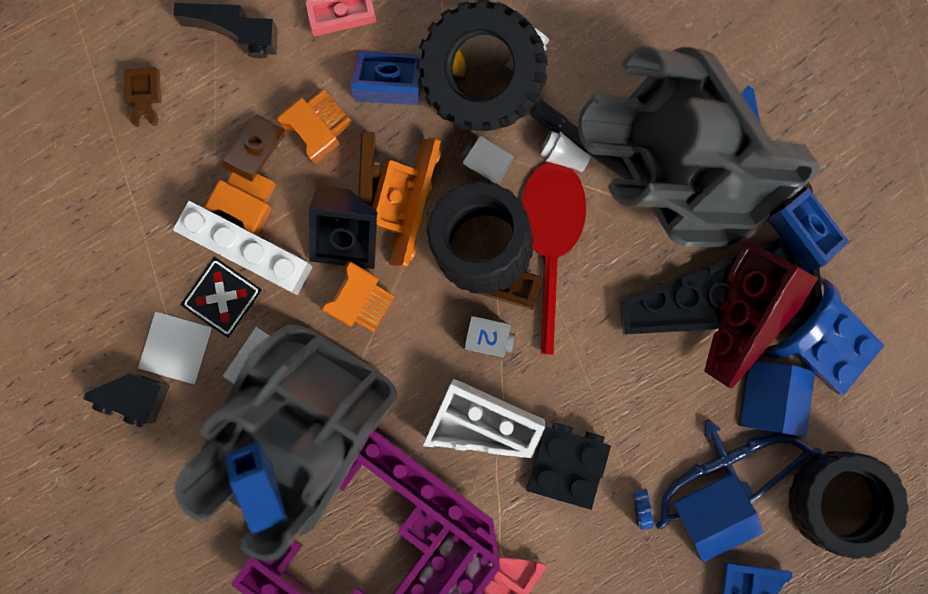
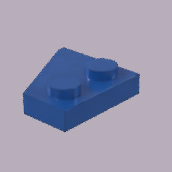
(753, 579)

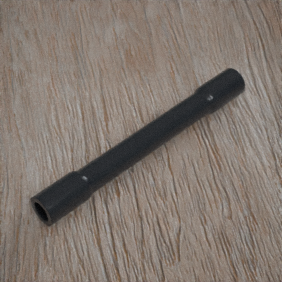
(558, 123)

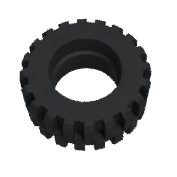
(439, 54)

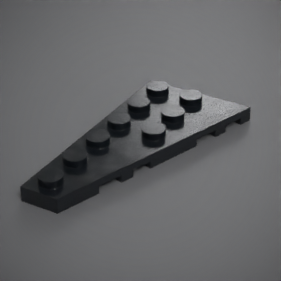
(696, 299)

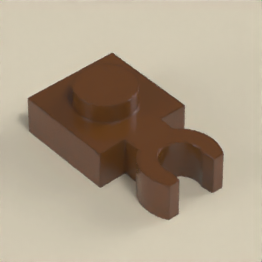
(142, 90)

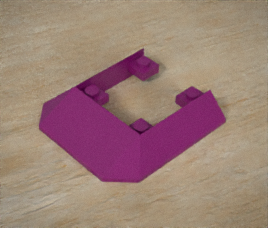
(447, 527)

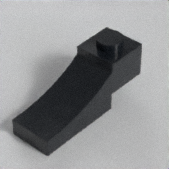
(254, 35)

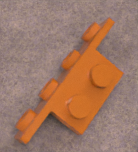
(402, 199)

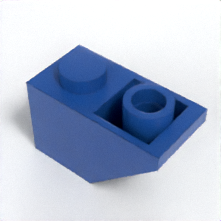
(255, 487)

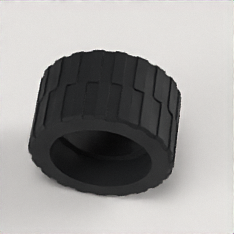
(473, 201)
(887, 511)

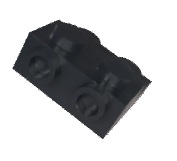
(568, 466)

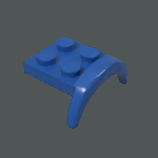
(832, 342)

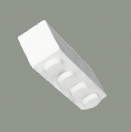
(243, 248)

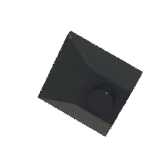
(341, 228)

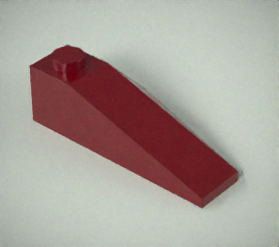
(759, 304)

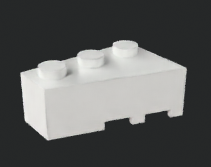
(483, 423)

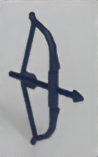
(726, 461)

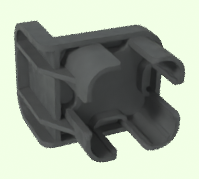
(693, 149)
(311, 417)

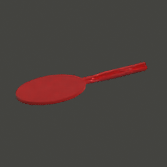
(557, 218)

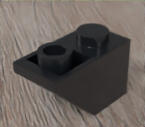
(132, 396)

